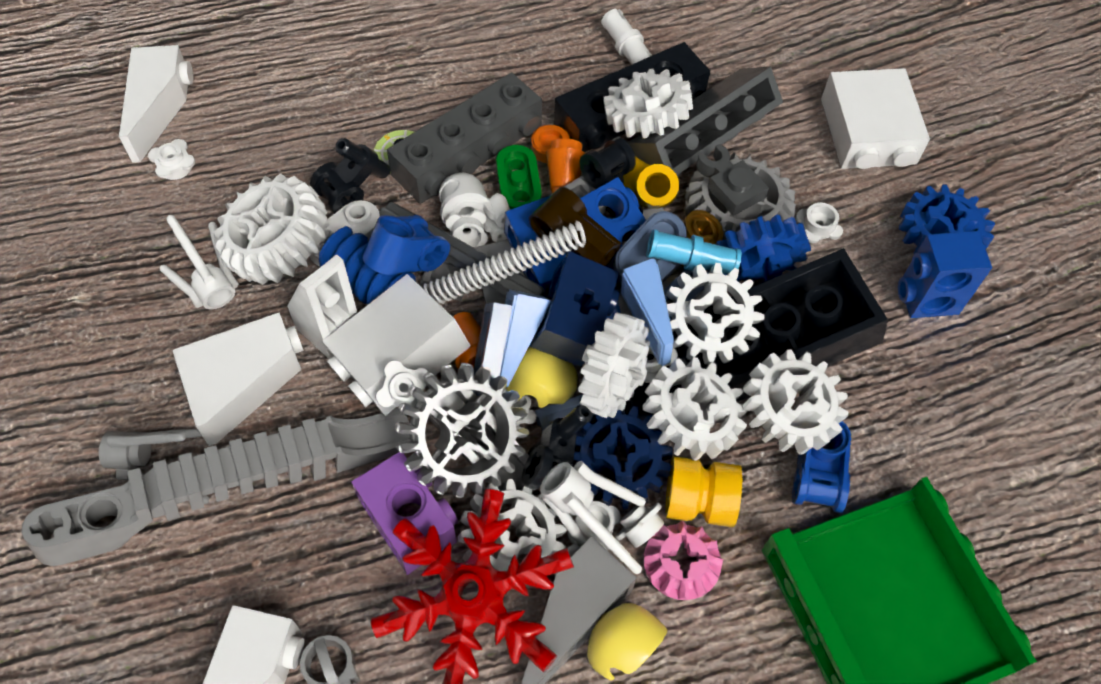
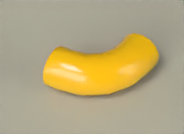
(652, 184)

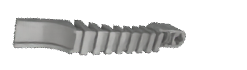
(164, 486)

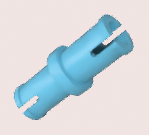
(692, 252)

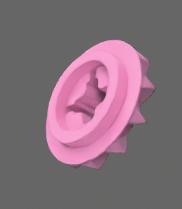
(666, 574)

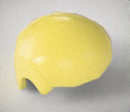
(544, 378)
(624, 639)

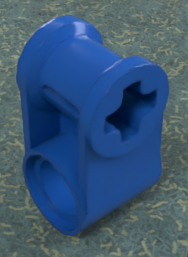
(404, 246)
(824, 474)

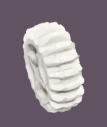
(271, 229)

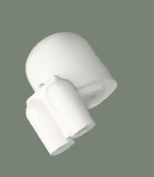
(464, 193)

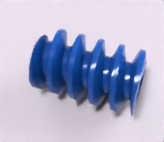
(363, 280)

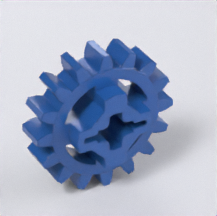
(943, 213)
(768, 247)

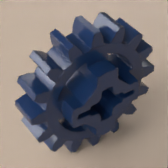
(639, 454)

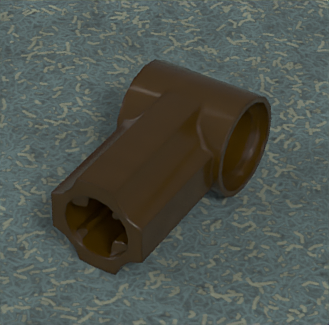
(566, 208)

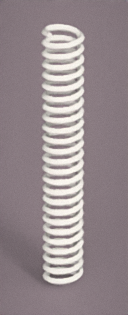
(484, 270)

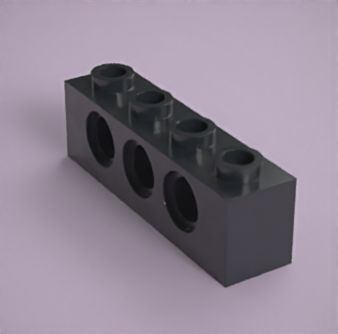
(583, 110)

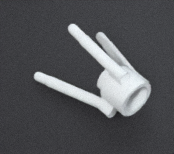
(210, 285)
(569, 491)

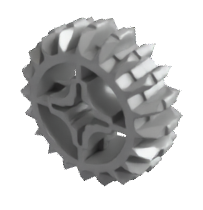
(777, 202)
(477, 413)

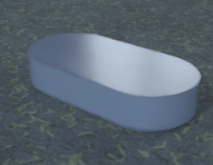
(635, 248)

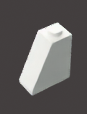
(236, 372)

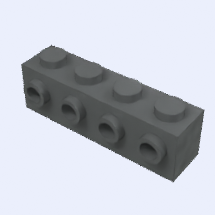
(714, 119)
(465, 136)

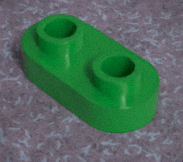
(521, 183)

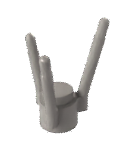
(133, 449)

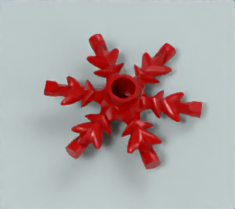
(486, 606)

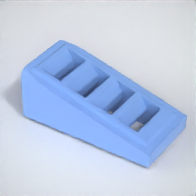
(646, 300)
(524, 322)

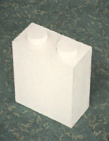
(874, 118)
(396, 326)

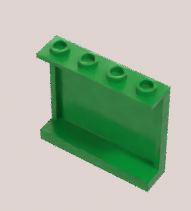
(897, 597)

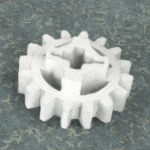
(648, 103)
(731, 314)
(614, 365)
(695, 408)
(816, 410)
(526, 527)

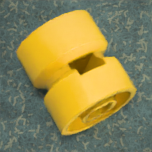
(708, 491)

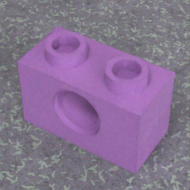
(392, 486)

